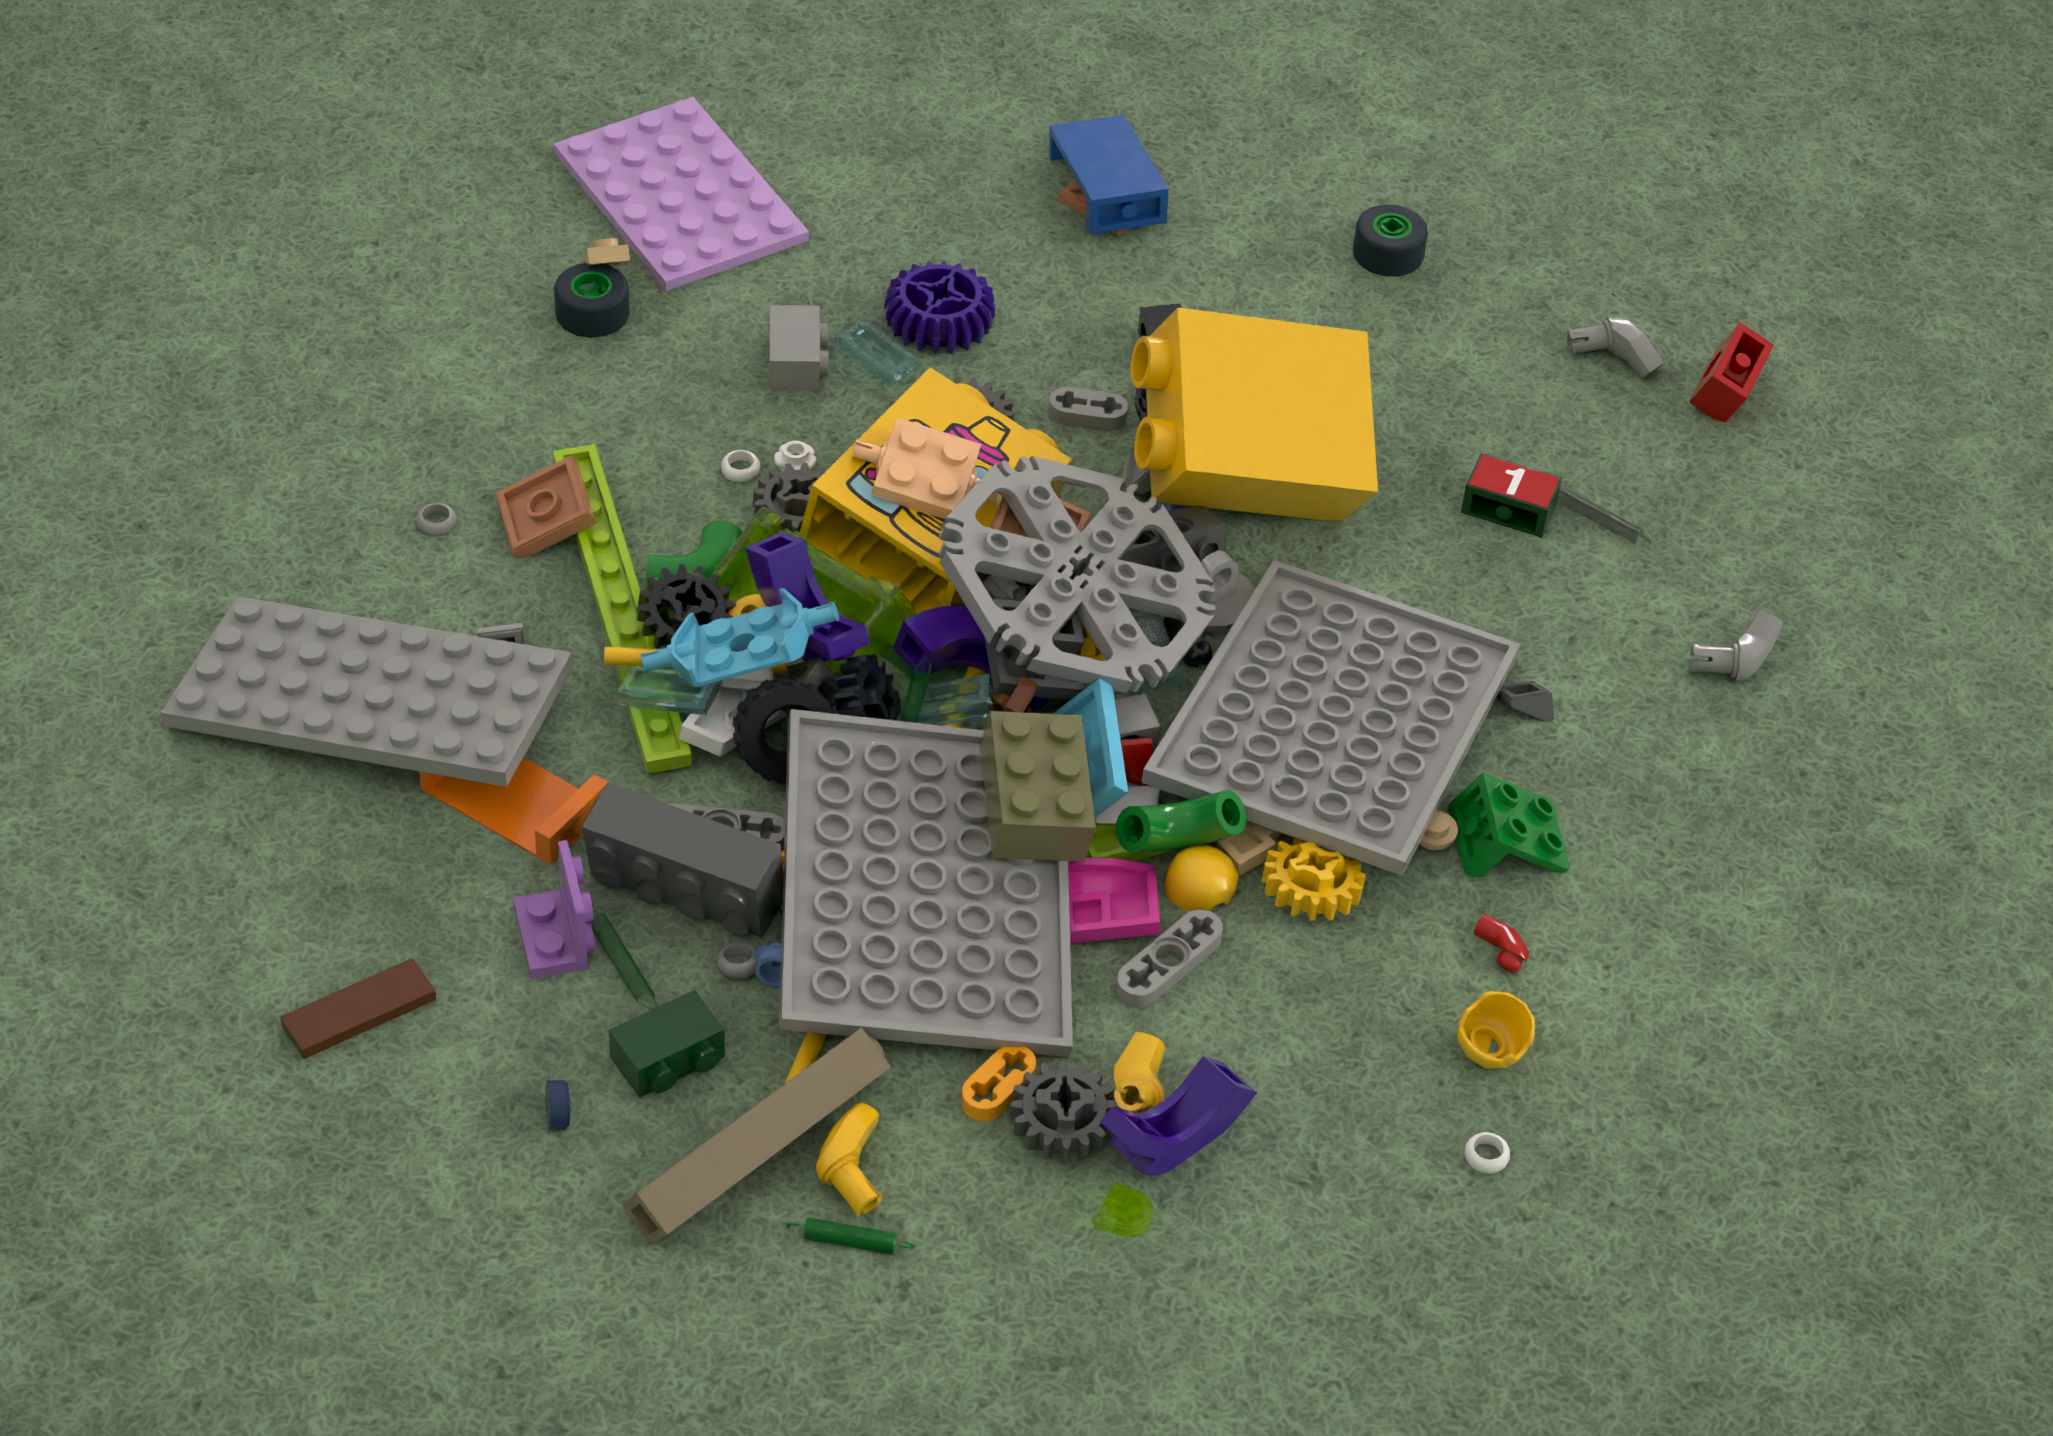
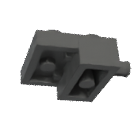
(1007, 673)

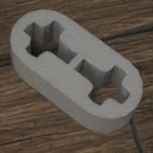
(1088, 408)

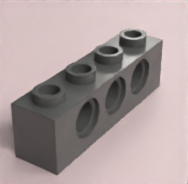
(1199, 527)

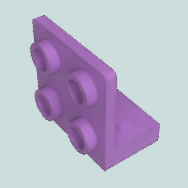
(555, 922)

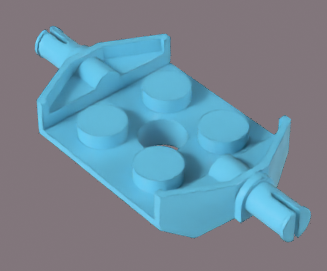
(715, 649)

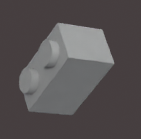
(796, 346)

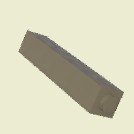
(756, 1136)

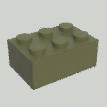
(1037, 786)

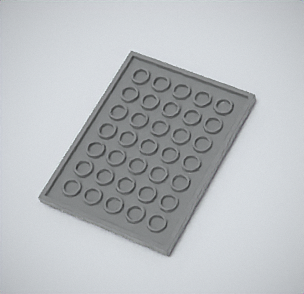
(1335, 715)
(898, 901)

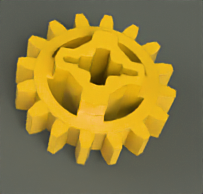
(1312, 879)

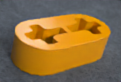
(991, 1076)

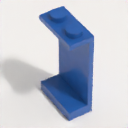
(1112, 173)

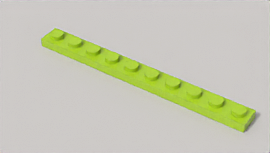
(616, 599)

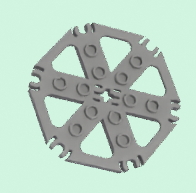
(1097, 595)

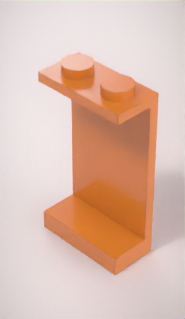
(529, 812)

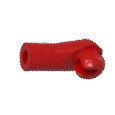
(1506, 938)

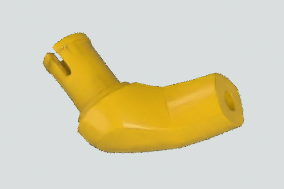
(1137, 1074)
(840, 1158)

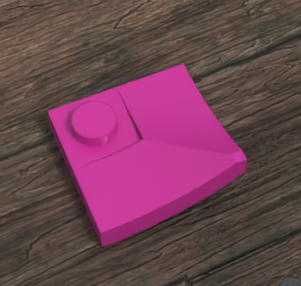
(1112, 899)

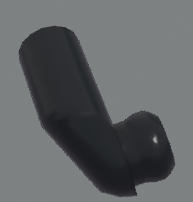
(1198, 654)

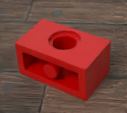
(1731, 373)

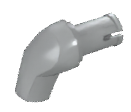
(1622, 340)
(1745, 655)

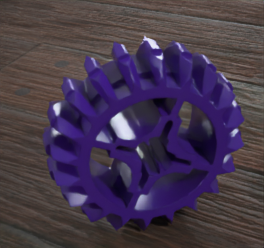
(939, 306)

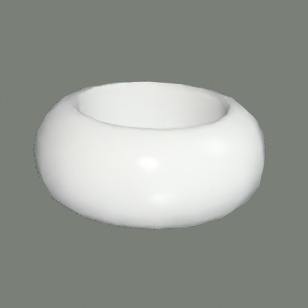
(740, 475)
(1487, 1165)

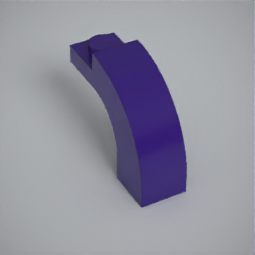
(785, 563)
(945, 639)
(1183, 1122)

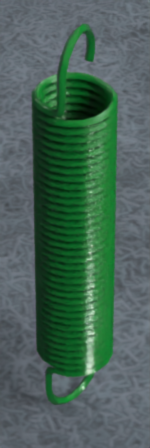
(850, 1235)

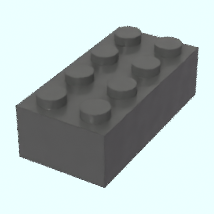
(684, 861)

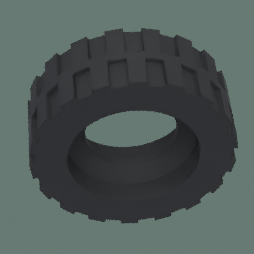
(755, 712)

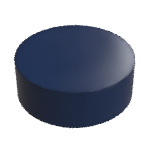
(557, 1104)

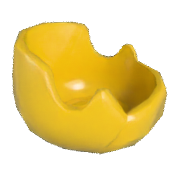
(1200, 878)
(1498, 1018)

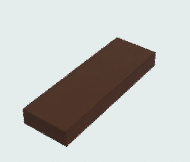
(358, 1008)

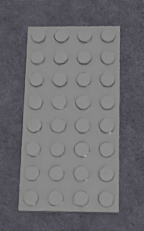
(369, 690)

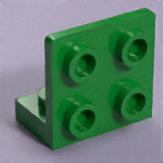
(1503, 820)

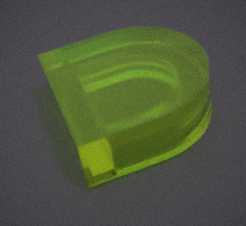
(1125, 1212)

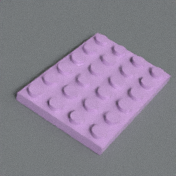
(680, 193)

